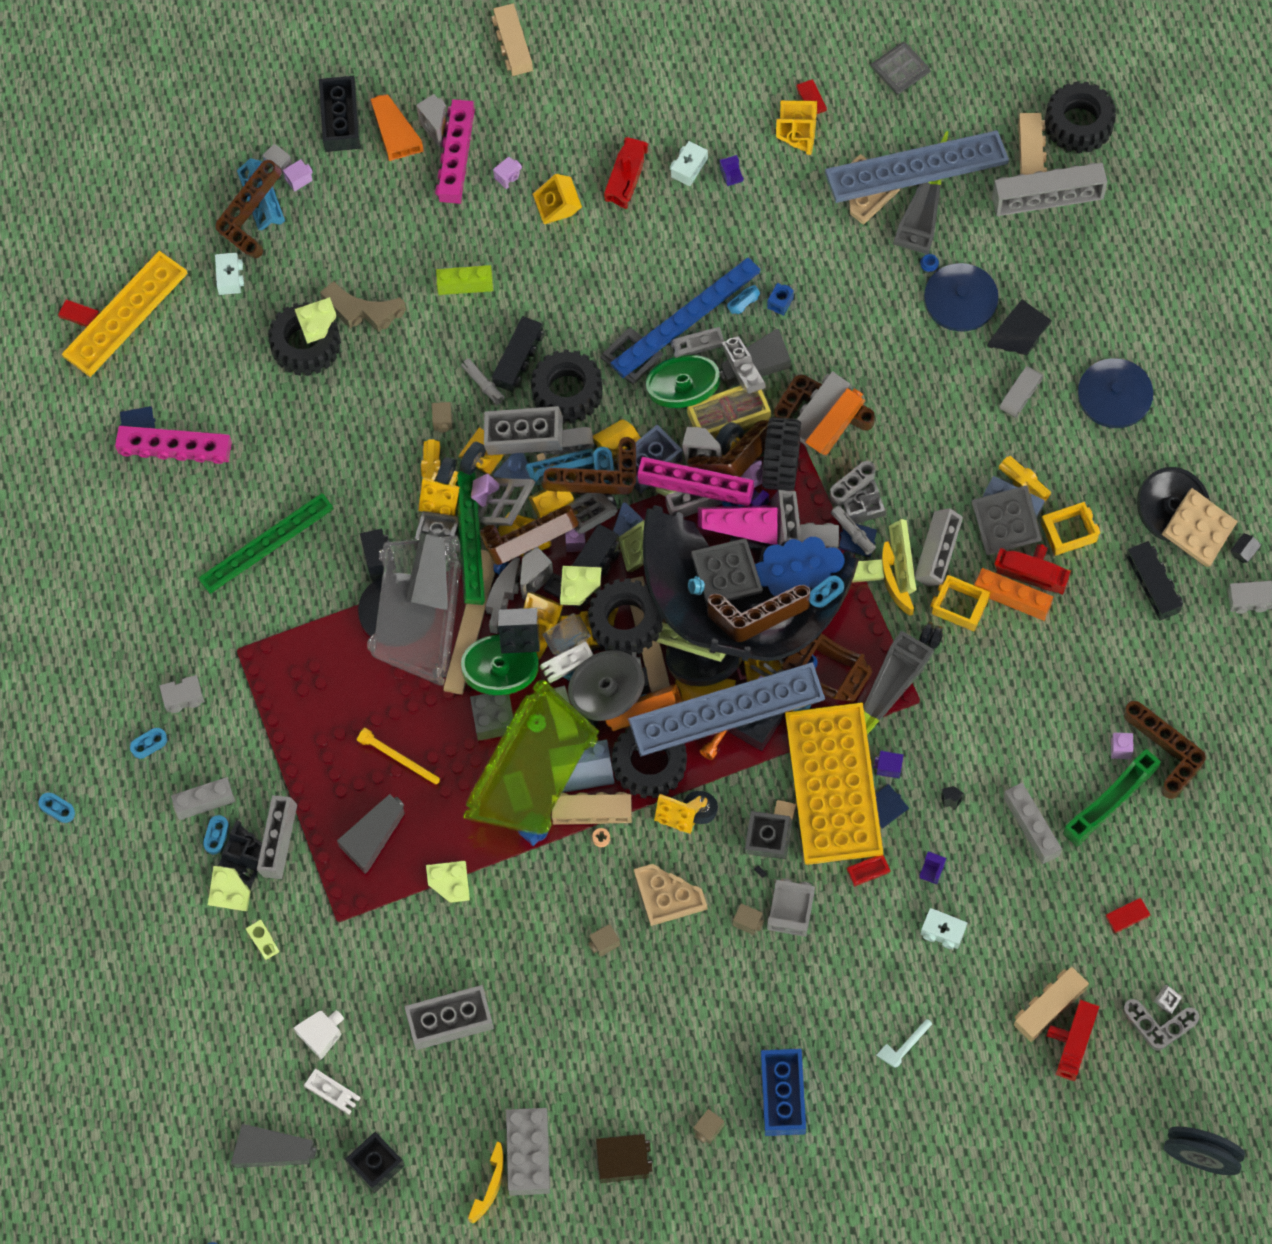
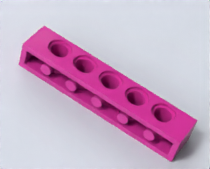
(453, 192)
(184, 439)
(695, 481)

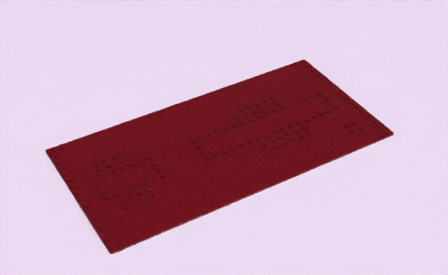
(325, 687)

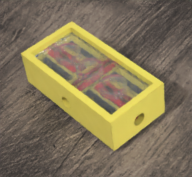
(729, 406)

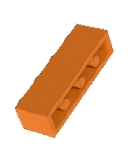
(1015, 594)

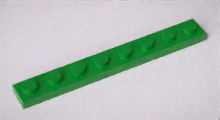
(470, 541)
(265, 543)

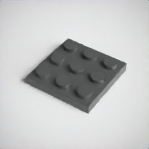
(1007, 520)
(727, 570)

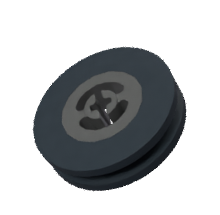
(1204, 1150)

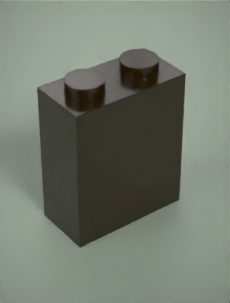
(623, 1158)

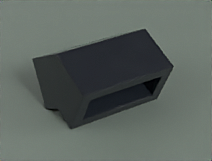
(1245, 548)
(951, 797)

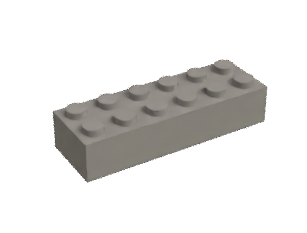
(1049, 189)

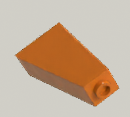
(396, 132)
(836, 421)
(647, 703)

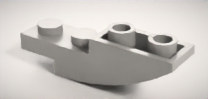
(742, 365)
(502, 590)

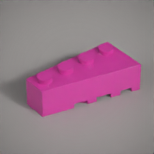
(748, 522)

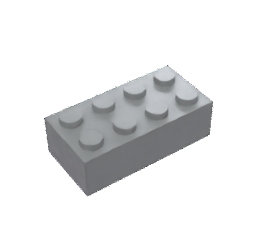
(523, 430)
(449, 1017)
(528, 1151)

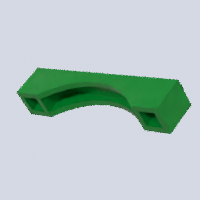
(1094, 815)

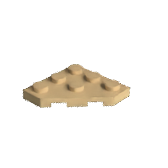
(866, 207)
(667, 895)

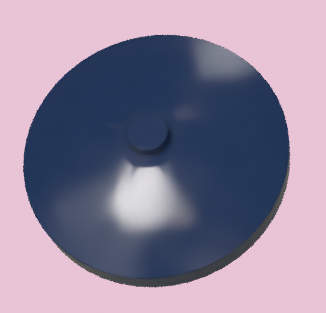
(961, 297)
(1115, 393)

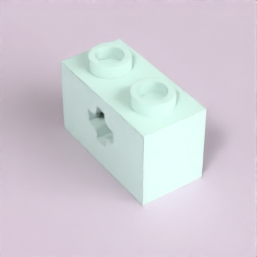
(689, 163)
(227, 282)
(936, 921)

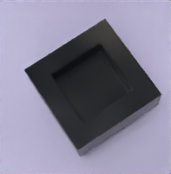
(552, 585)

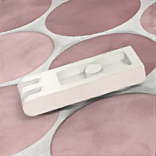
(566, 662)
(331, 1091)

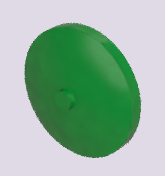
(683, 381)
(494, 672)

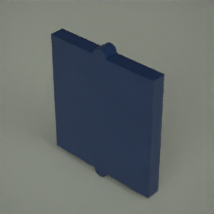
(138, 418)
(848, 545)
(889, 805)

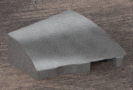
(859, 505)

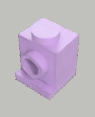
(507, 171)

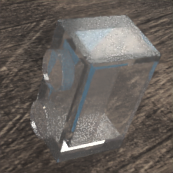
(567, 634)

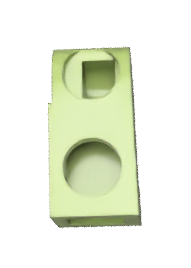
(262, 939)

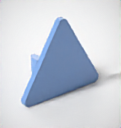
(513, 468)
(626, 519)

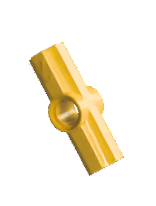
(431, 458)
(1023, 476)

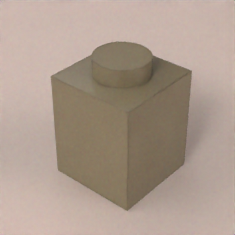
(442, 416)
(748, 919)
(603, 940)
(708, 1127)

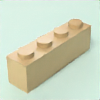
(513, 40)
(1031, 143)
(592, 808)
(1051, 1004)

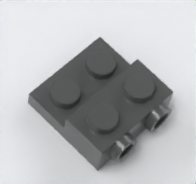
(443, 524)

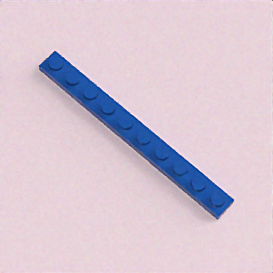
(685, 317)

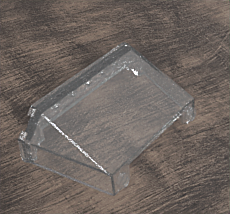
(412, 633)

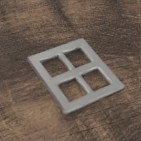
(510, 484)

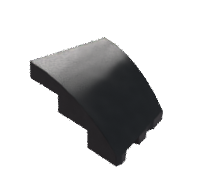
(1020, 329)
(242, 853)

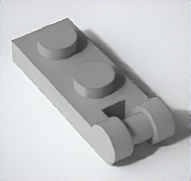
(698, 342)

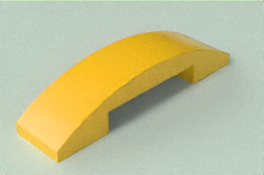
(901, 599)
(480, 1207)

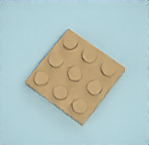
(1199, 527)

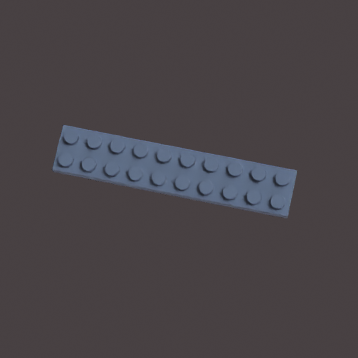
(916, 166)
(726, 709)

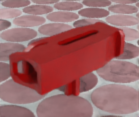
(626, 172)
(1033, 569)
(1075, 1039)

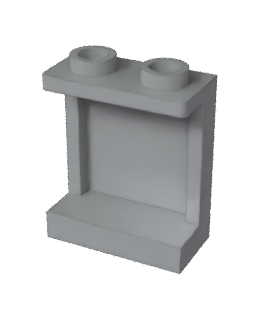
(791, 907)

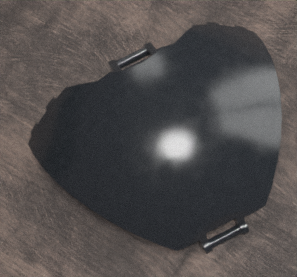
(670, 567)

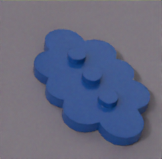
(798, 564)

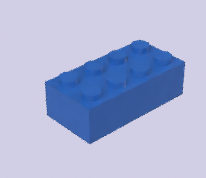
(783, 1092)

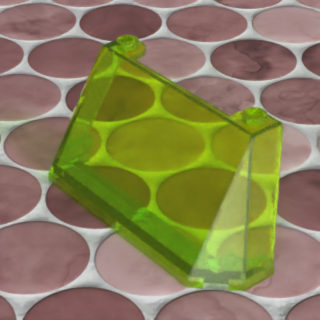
(531, 763)

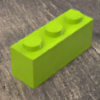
(464, 280)

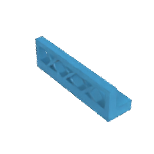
(269, 203)
(576, 463)

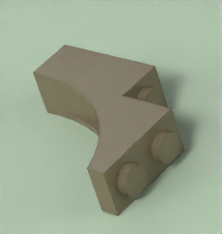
(353, 310)

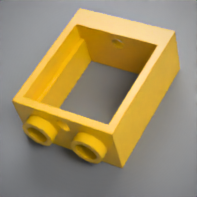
(1052, 536)
(965, 588)

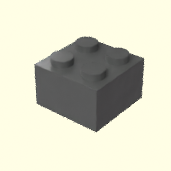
(491, 715)
(768, 835)

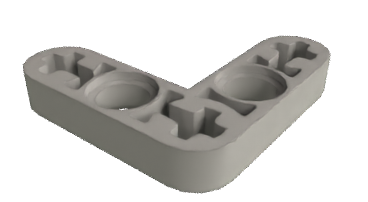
(1161, 1031)

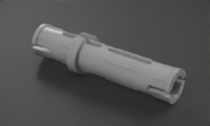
(487, 386)
(858, 535)

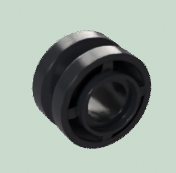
(931, 636)

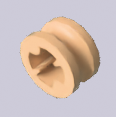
(606, 834)

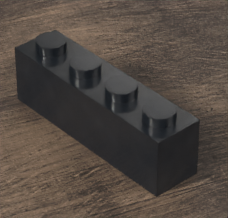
(518, 353)
(1154, 580)

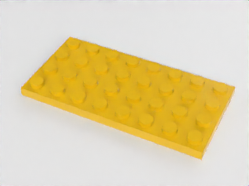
(834, 784)

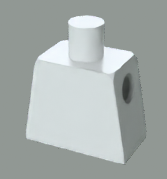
(320, 1032)

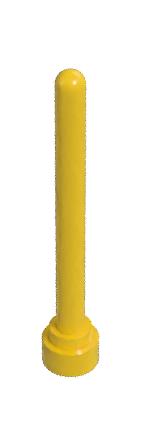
(367, 737)

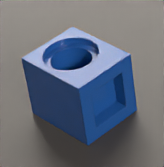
(777, 305)

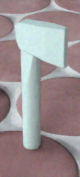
(894, 1058)

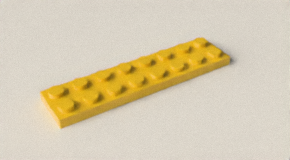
(124, 313)

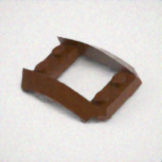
(855, 677)

